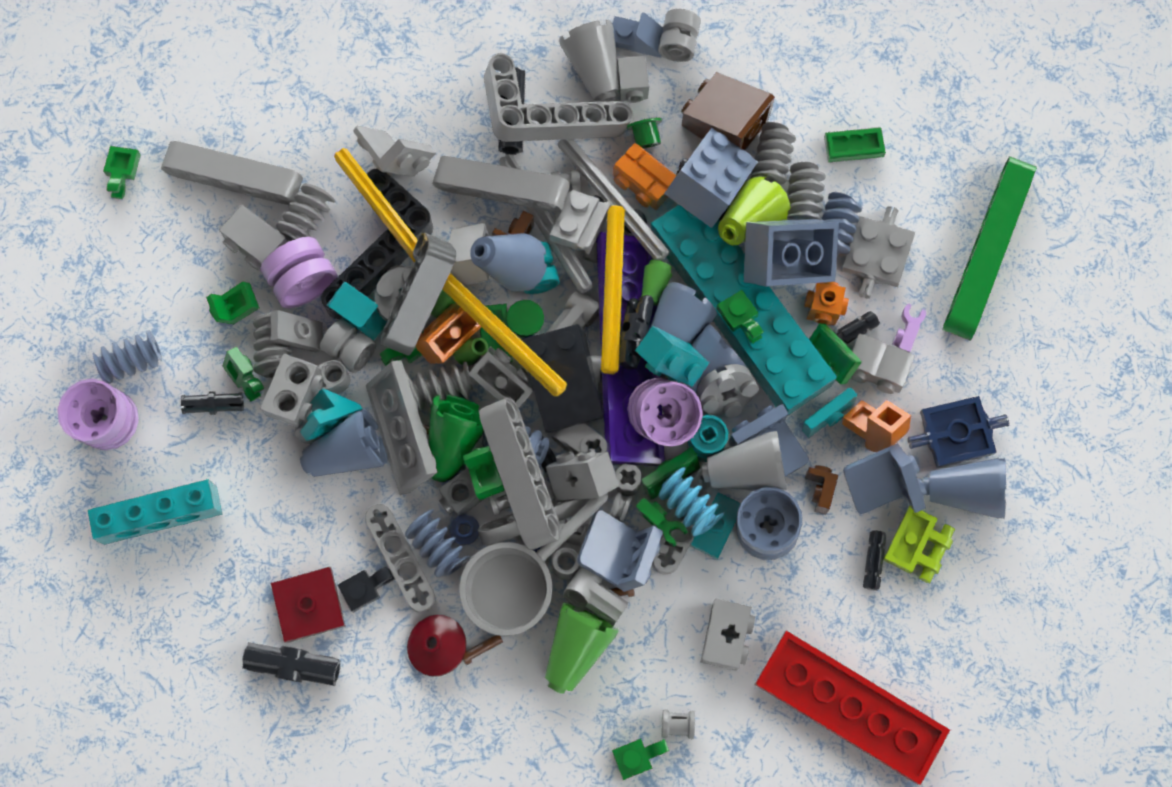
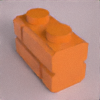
(643, 176)
(446, 334)

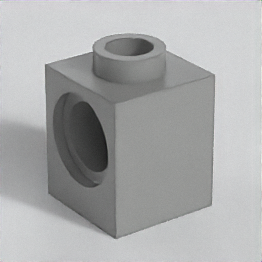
(633, 78)

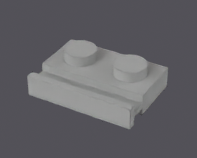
(580, 221)

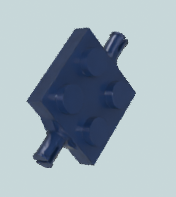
(958, 431)

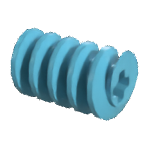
(689, 503)

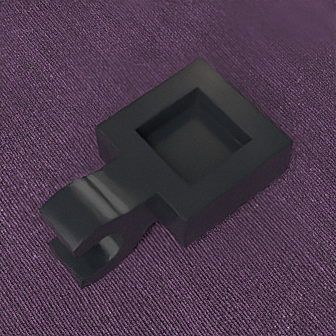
(362, 589)

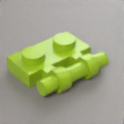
(910, 540)

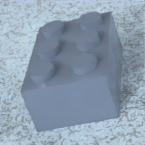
(711, 177)
(790, 252)

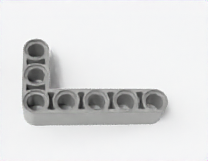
(548, 114)

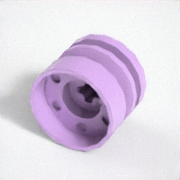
(84, 407)
(680, 408)

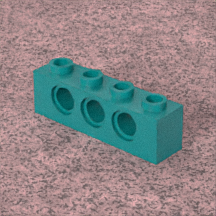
(154, 512)

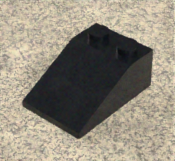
(569, 357)

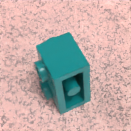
(671, 357)

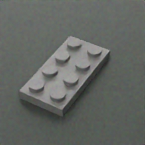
(401, 428)

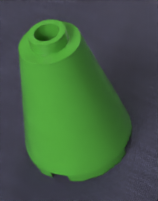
(576, 647)

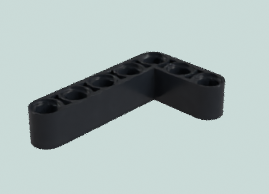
(383, 246)

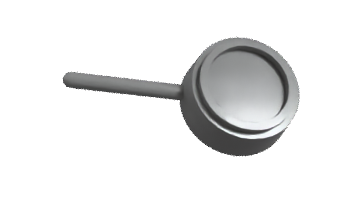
(509, 585)

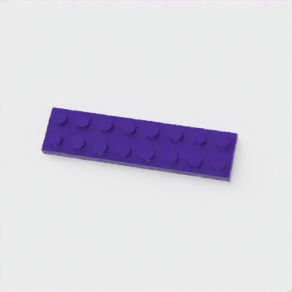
(622, 440)

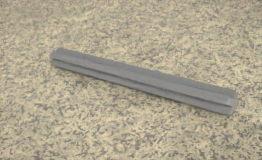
(610, 194)
(564, 254)

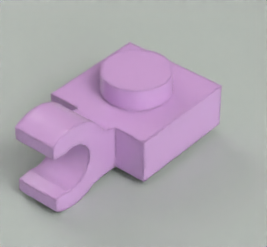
(905, 338)

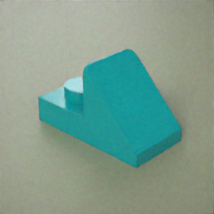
(357, 310)
(327, 412)

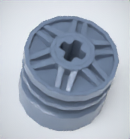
(781, 512)

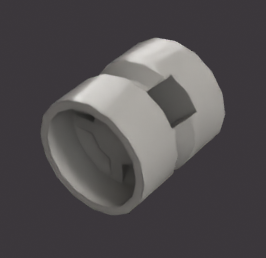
(679, 35)
(344, 342)

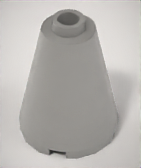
(594, 58)
(747, 465)

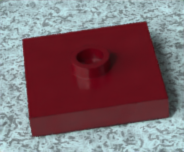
(308, 604)

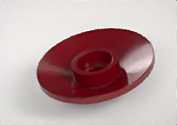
(449, 648)

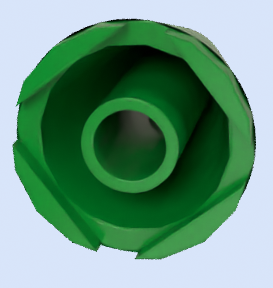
(452, 434)

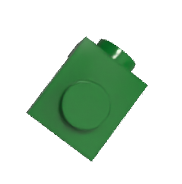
(233, 304)
(483, 472)

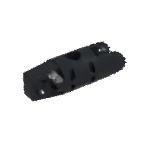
(634, 329)

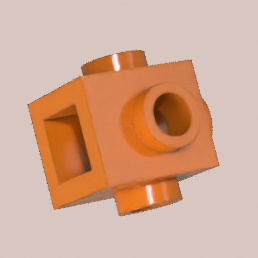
(826, 303)

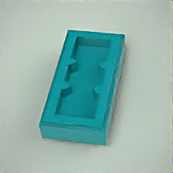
(830, 413)
(714, 539)

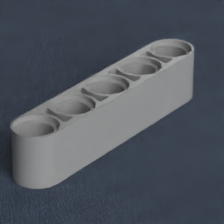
(231, 172)
(501, 183)
(520, 473)

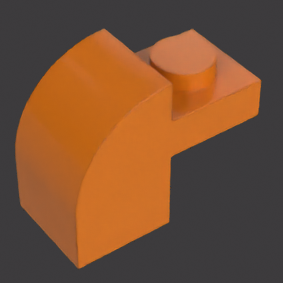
(878, 426)

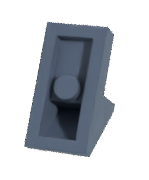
(638, 36)

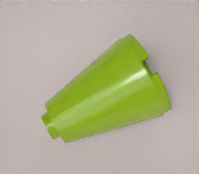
(753, 203)

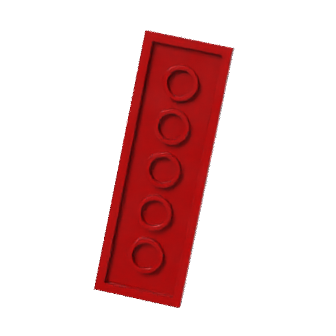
(852, 707)

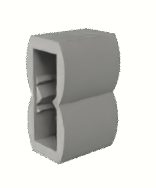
(881, 364)

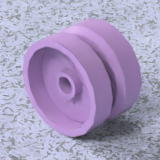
(298, 272)

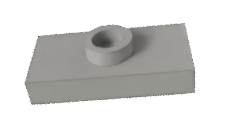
(296, 331)

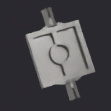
(878, 252)

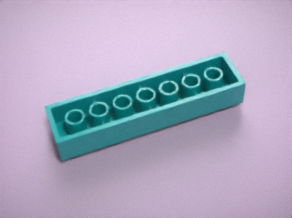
(784, 358)

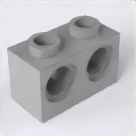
(284, 389)

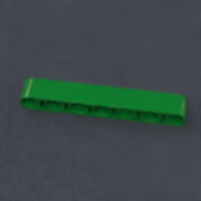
(989, 248)

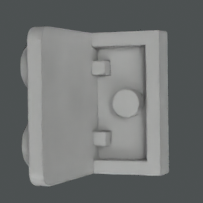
(396, 157)

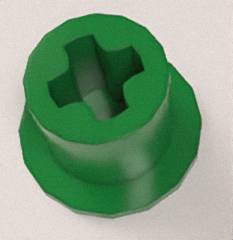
(646, 132)
(525, 318)

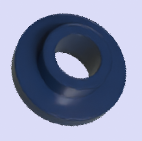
(473, 534)

